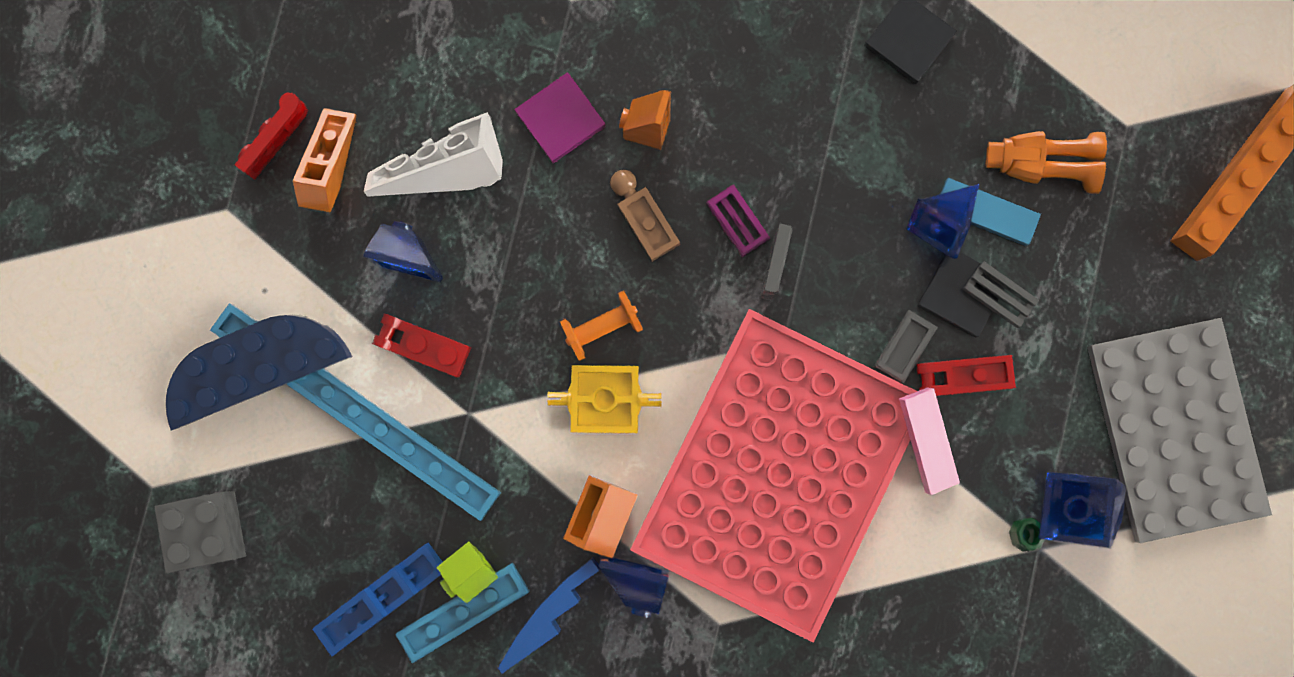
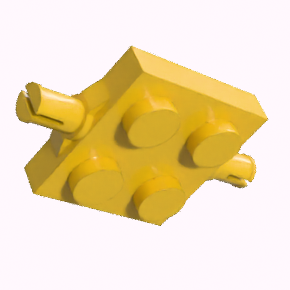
(604, 399)

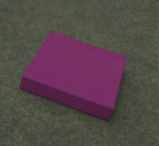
(560, 117)

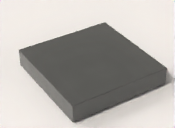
(776, 262)

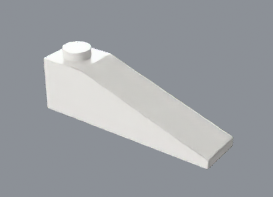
(454, 163)

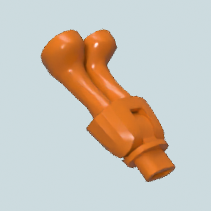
(1026, 158)

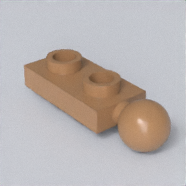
(643, 216)

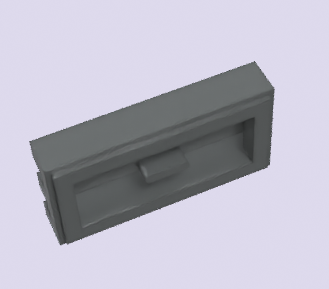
(1008, 284)

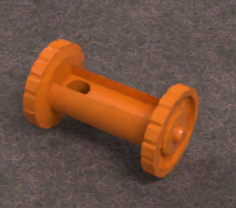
(601, 325)

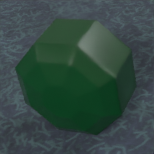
(1025, 534)

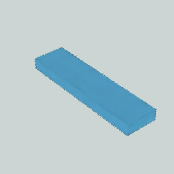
(457, 616)

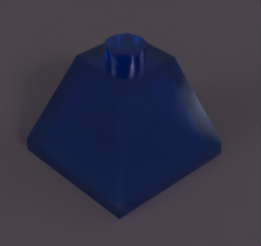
(402, 251)
(1082, 509)
(636, 584)

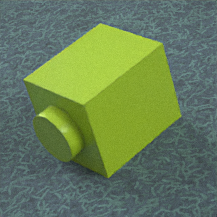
(466, 573)

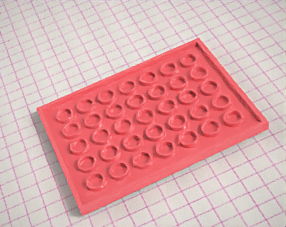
(778, 476)

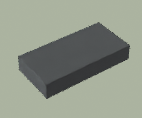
(905, 347)

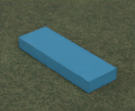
(1000, 215)

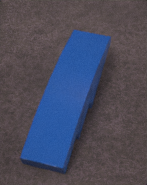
(378, 599)
(542, 624)

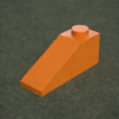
(647, 119)
(324, 161)

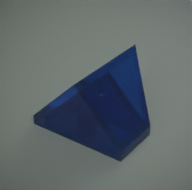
(944, 219)

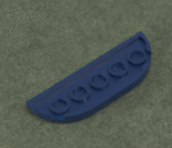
(249, 365)

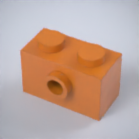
(603, 528)

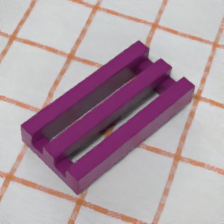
(753, 244)

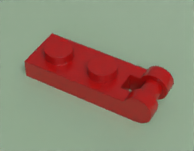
(272, 135)
(423, 346)
(969, 375)

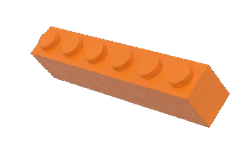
(1240, 181)

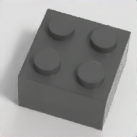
(200, 531)

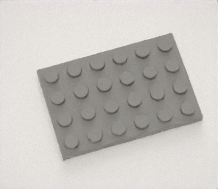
(1179, 430)

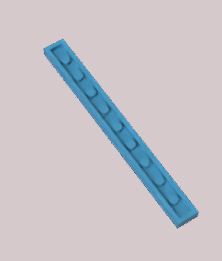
(382, 430)

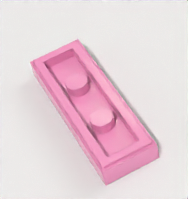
(929, 441)

